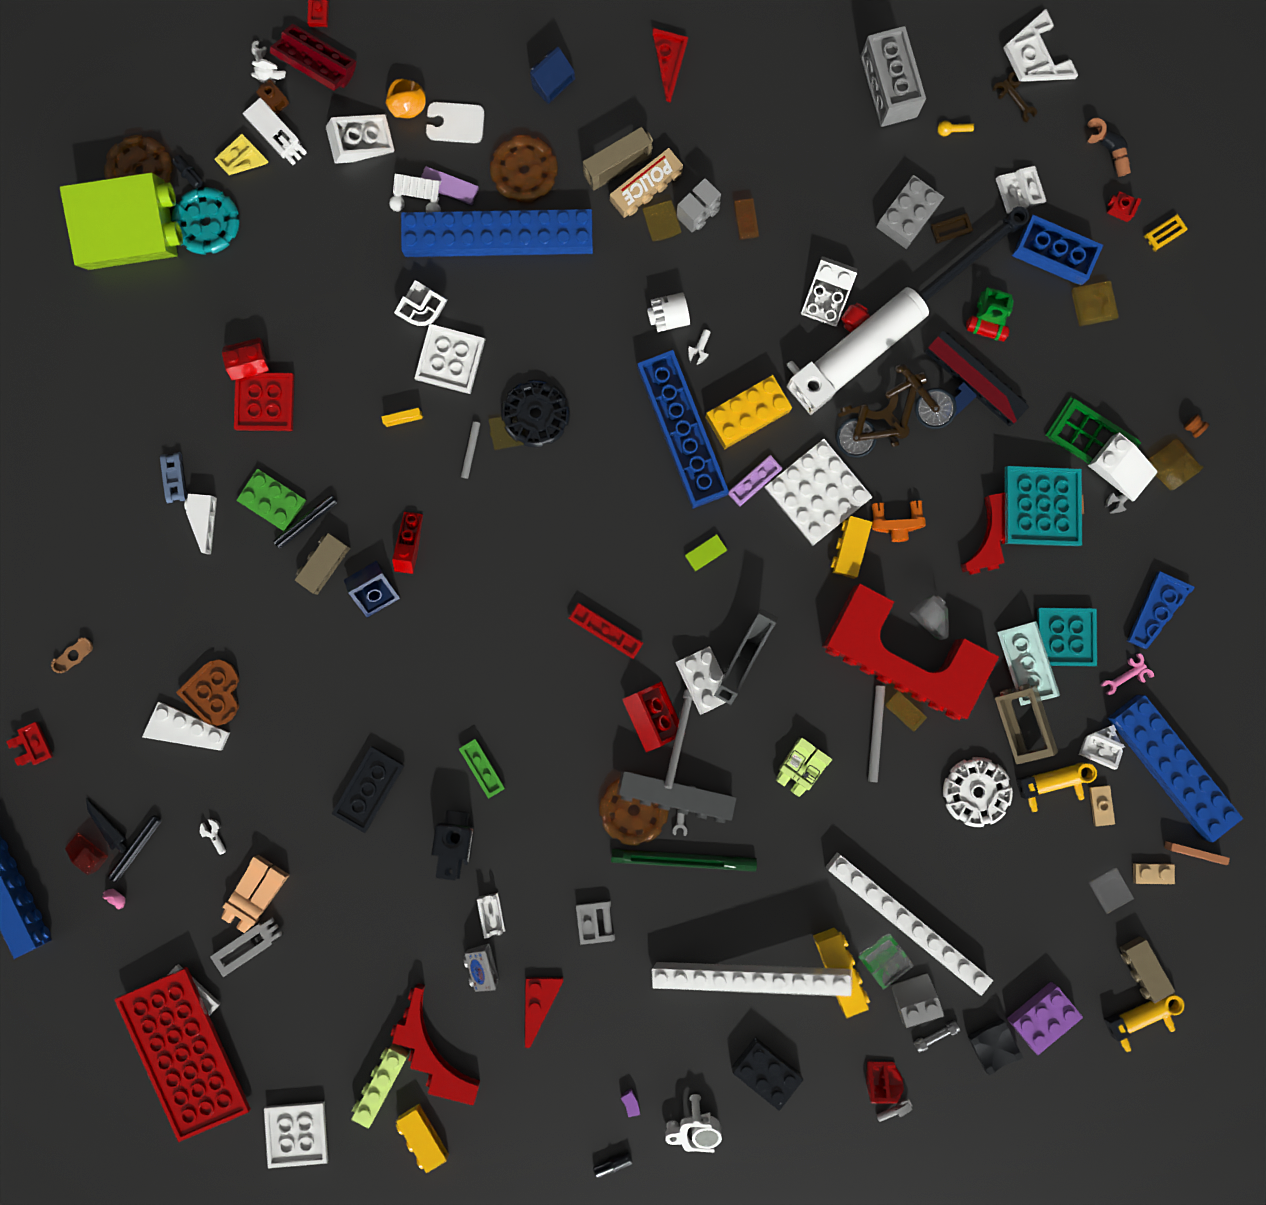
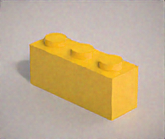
(851, 547)
(422, 1138)

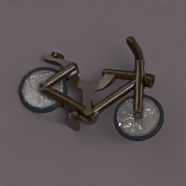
(933, 409)

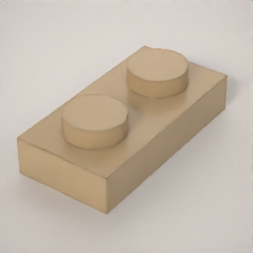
(1153, 873)

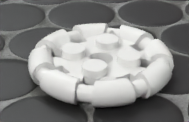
(967, 786)

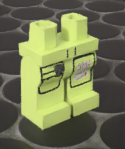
(802, 773)

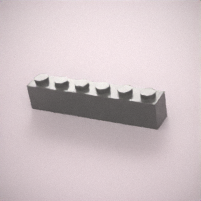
(681, 797)

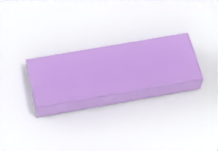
(452, 186)
(755, 480)

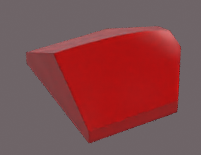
(884, 1082)

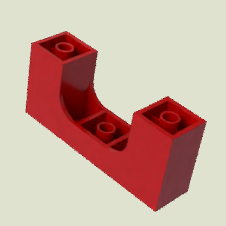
(948, 689)

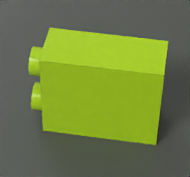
(121, 221)

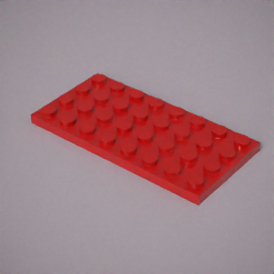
(182, 1054)

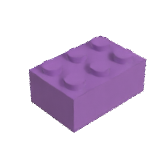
(1044, 1018)

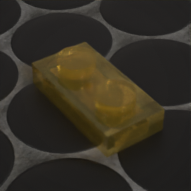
(905, 711)

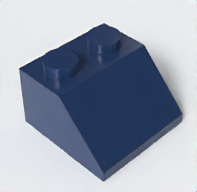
(371, 589)

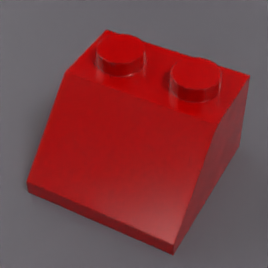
(245, 359)

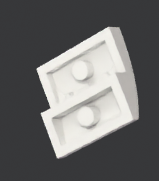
(1021, 189)

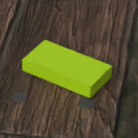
(706, 553)

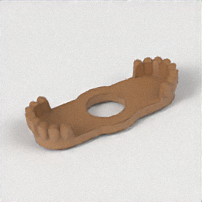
(63, 663)

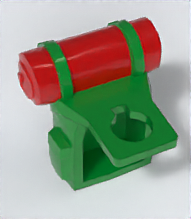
(992, 315)

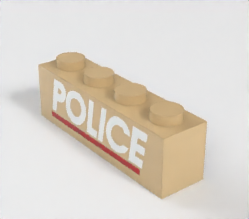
(646, 183)

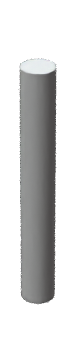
(470, 450)

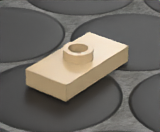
(1101, 805)

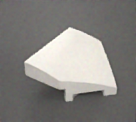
(1103, 747)

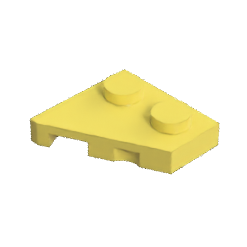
(240, 156)

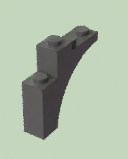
(745, 656)

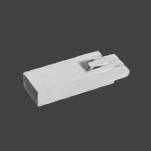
(269, 125)

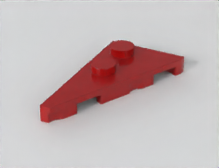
(670, 53)
(539, 998)

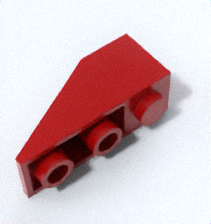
(407, 543)

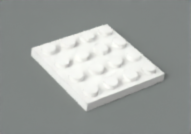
(818, 492)

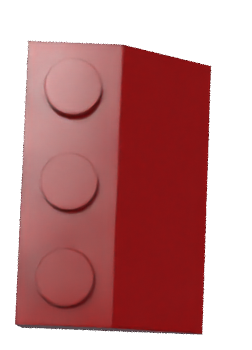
(652, 716)

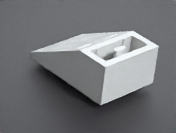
(829, 291)

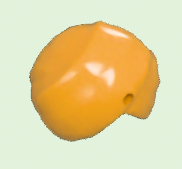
(405, 98)

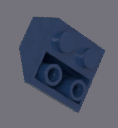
(552, 75)

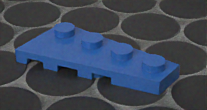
(1160, 603)

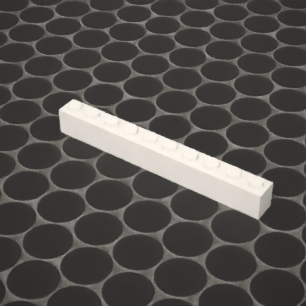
(909, 924)
(752, 978)

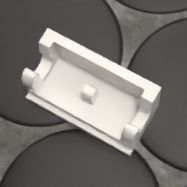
(491, 915)

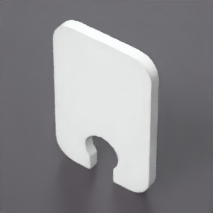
(460, 123)

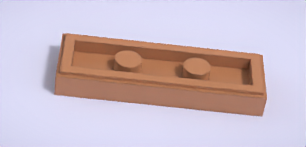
(1196, 853)

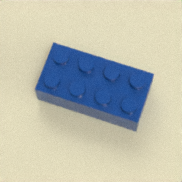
(1057, 250)

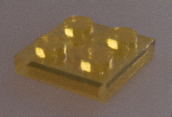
(1095, 303)

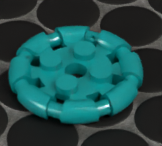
(201, 210)

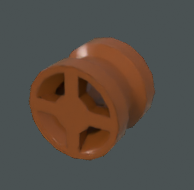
(1196, 425)

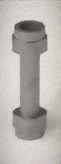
(951, 1028)

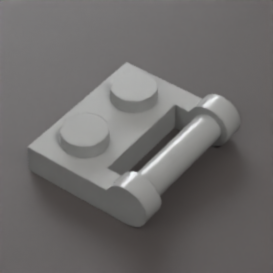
(589, 924)

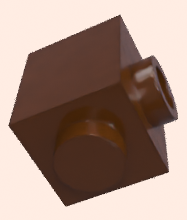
(272, 96)

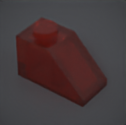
(85, 854)

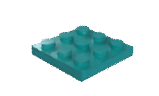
(1069, 635)

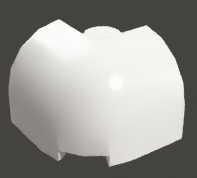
(420, 305)

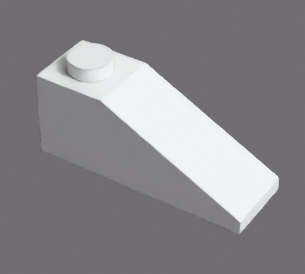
(201, 516)

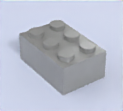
(910, 212)

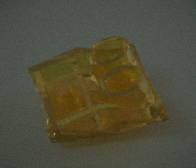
(1174, 465)

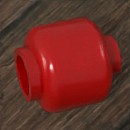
(854, 316)

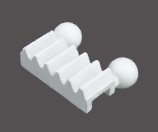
(415, 187)

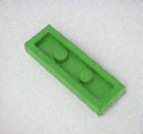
(482, 768)

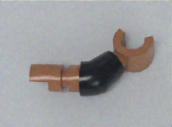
(1114, 143)

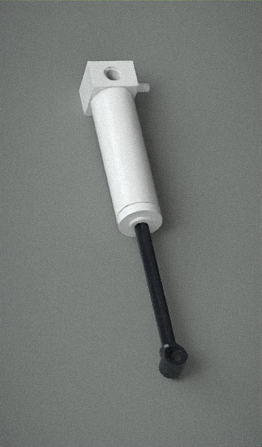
(883, 328)

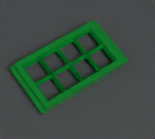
(1062, 419)

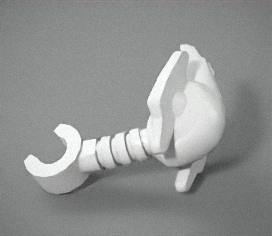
(264, 69)

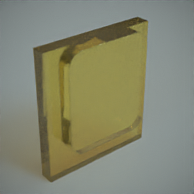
(662, 221)

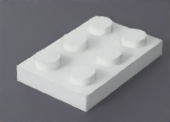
(702, 679)

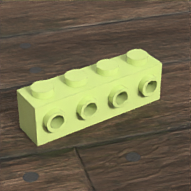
(381, 1084)

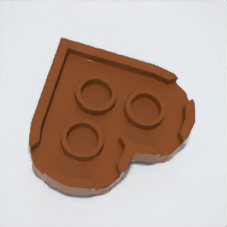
(211, 692)

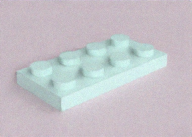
(1028, 660)

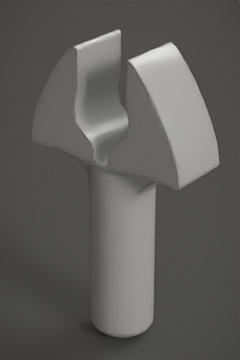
(1120, 502)
(902, 1108)

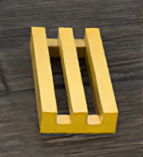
(1152, 241)
(402, 417)

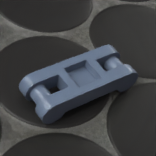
(173, 477)

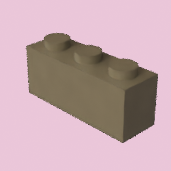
(321, 563)
(1146, 970)

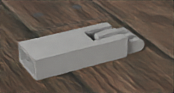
(243, 948)

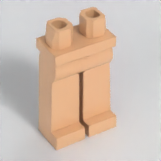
(248, 908)

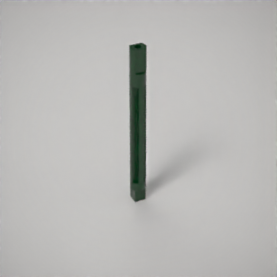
(684, 860)

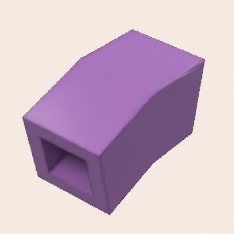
(631, 1103)

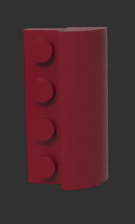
(314, 57)

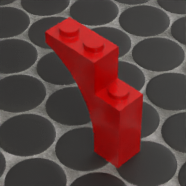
(990, 551)

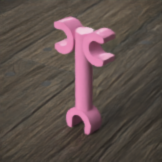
(1139, 670)

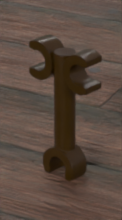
(1008, 86)

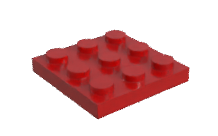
(264, 402)

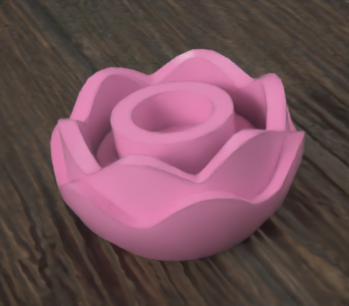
(114, 898)

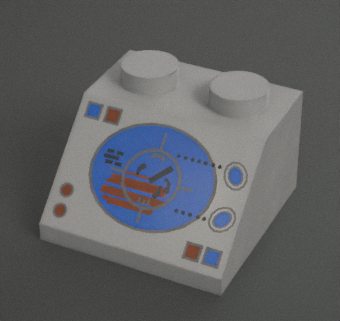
(482, 968)

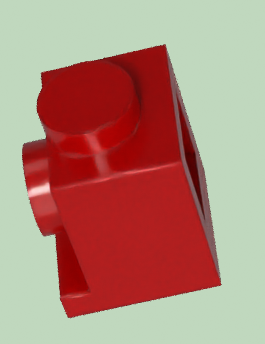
(1118, 209)

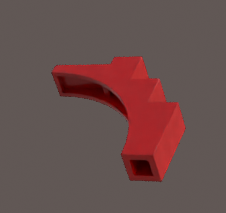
(412, 1033)

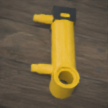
(1057, 779)
(1122, 1025)

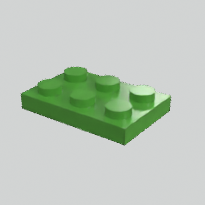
(271, 500)

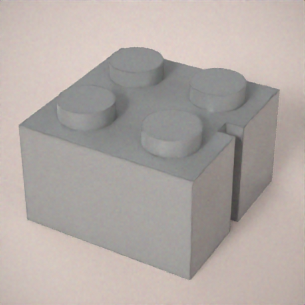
(695, 211)

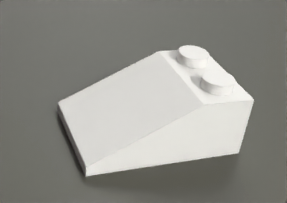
(359, 137)
(1123, 466)

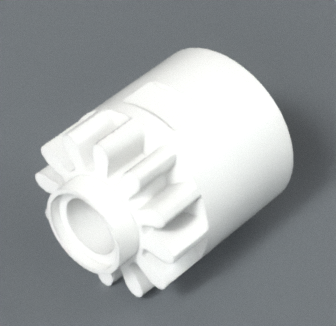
(669, 312)

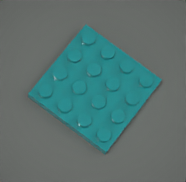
(1043, 506)

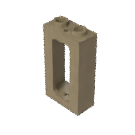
(617, 158)
(1012, 728)

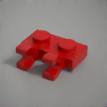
(34, 743)

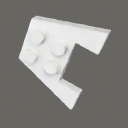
(1030, 56)

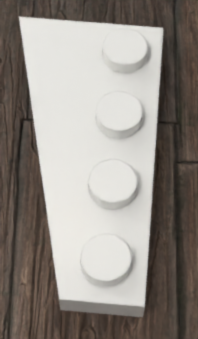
(182, 728)

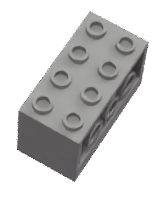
(893, 76)

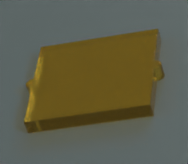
(499, 435)

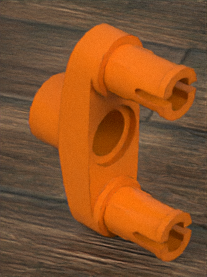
(898, 528)

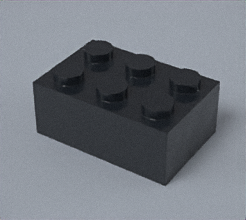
(767, 1073)

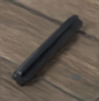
(305, 521)
(134, 848)

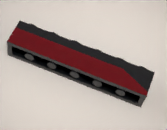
(983, 382)

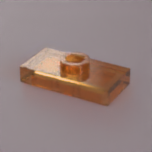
(746, 219)

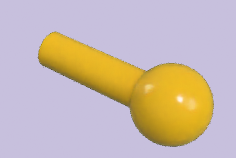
(945, 128)

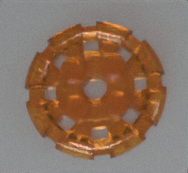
(136, 157)
(522, 157)
(629, 821)

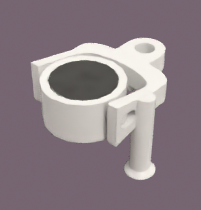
(704, 1128)

